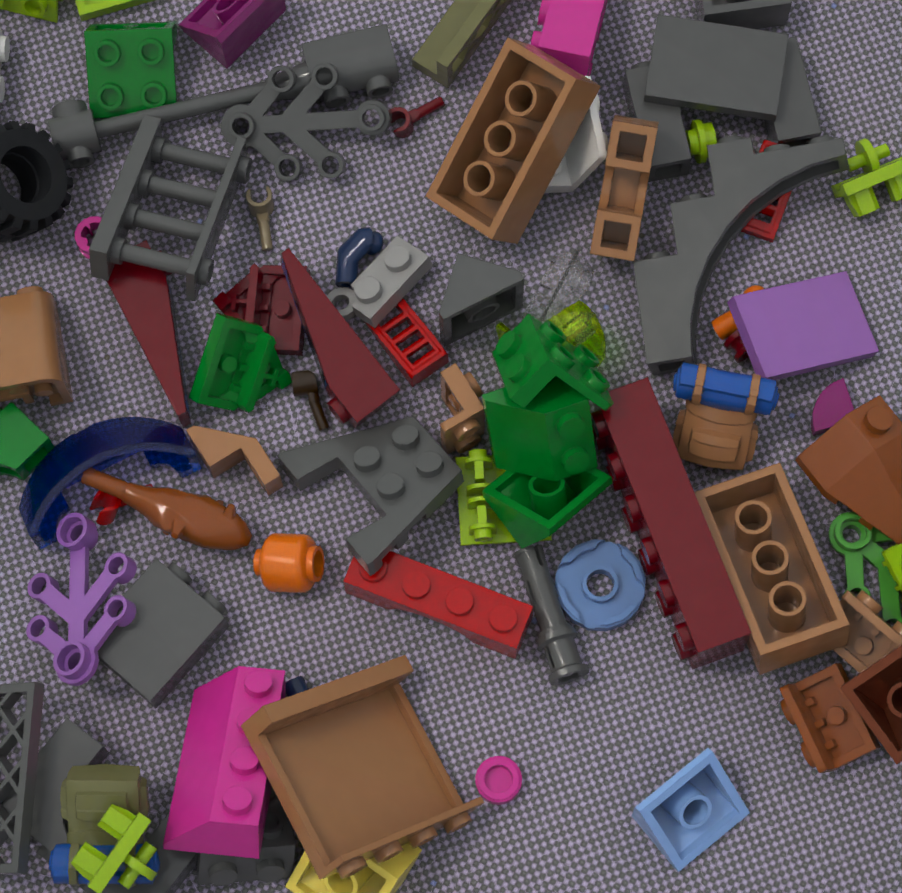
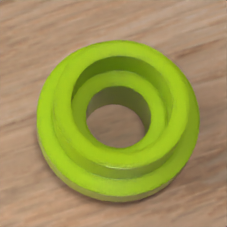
(699, 137)

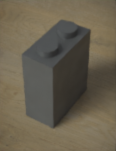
(167, 634)

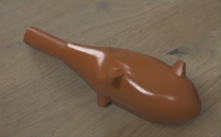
(178, 513)

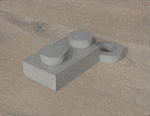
(383, 282)

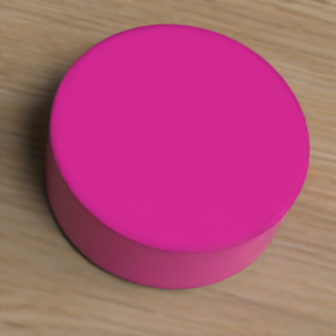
(498, 780)

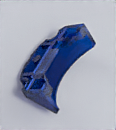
(98, 448)

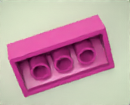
(219, 782)

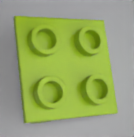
(476, 518)

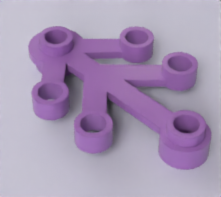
(78, 657)

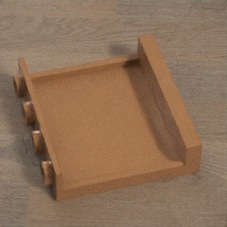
(356, 770)

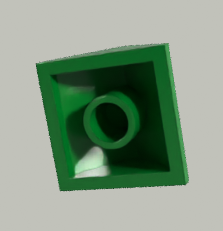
(539, 507)

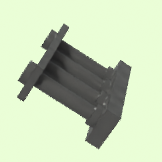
(138, 180)

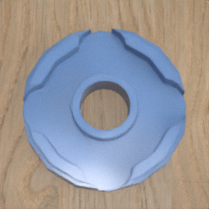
(594, 611)

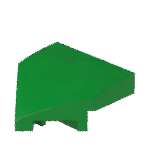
(237, 366)

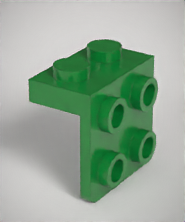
(539, 352)

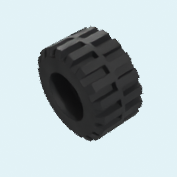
(41, 181)

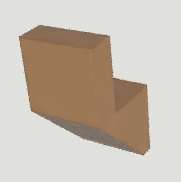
(224, 450)

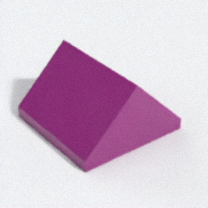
(230, 26)

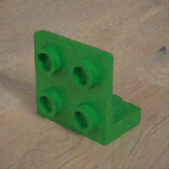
(130, 66)

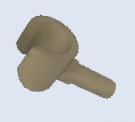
(261, 212)

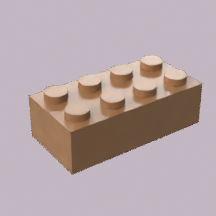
(512, 141)
(774, 568)

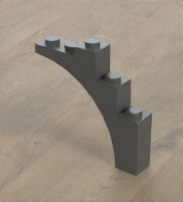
(704, 226)

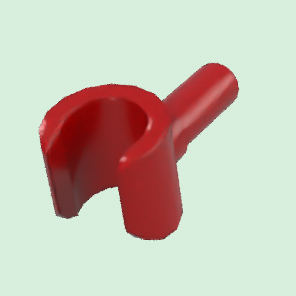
(110, 504)

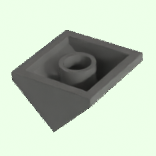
(477, 297)

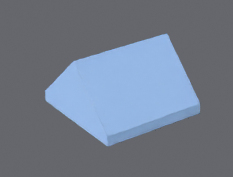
(691, 810)

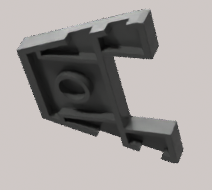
(395, 470)

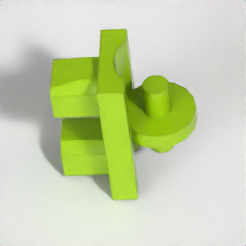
(858, 189)
(101, 868)

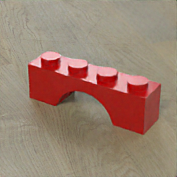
(459, 604)

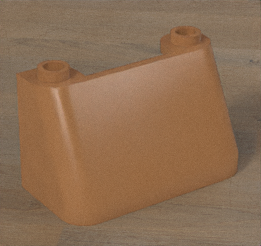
(32, 348)

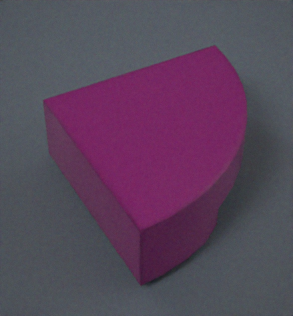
(830, 407)

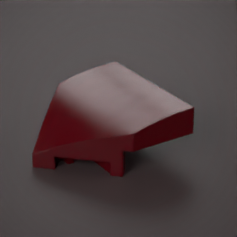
(267, 301)

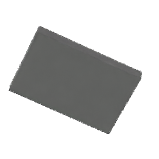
(716, 67)

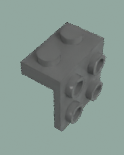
(275, 856)

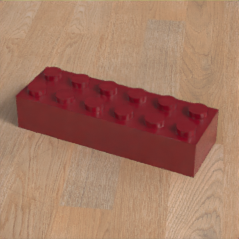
(670, 526)

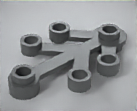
(297, 123)

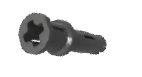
(555, 634)

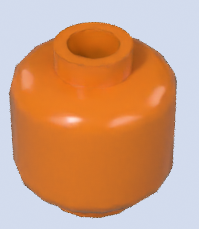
(289, 563)

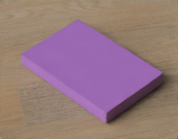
(803, 326)

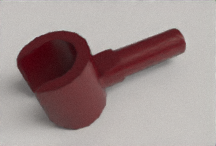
(413, 116)

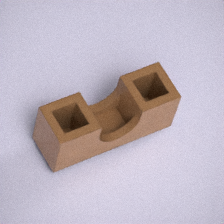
(624, 187)

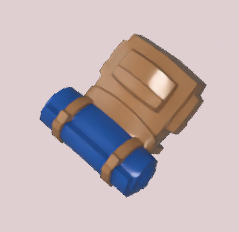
(720, 414)

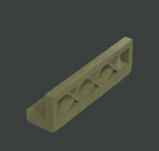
(457, 38)

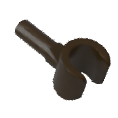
(305, 384)

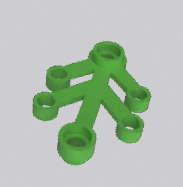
(868, 549)

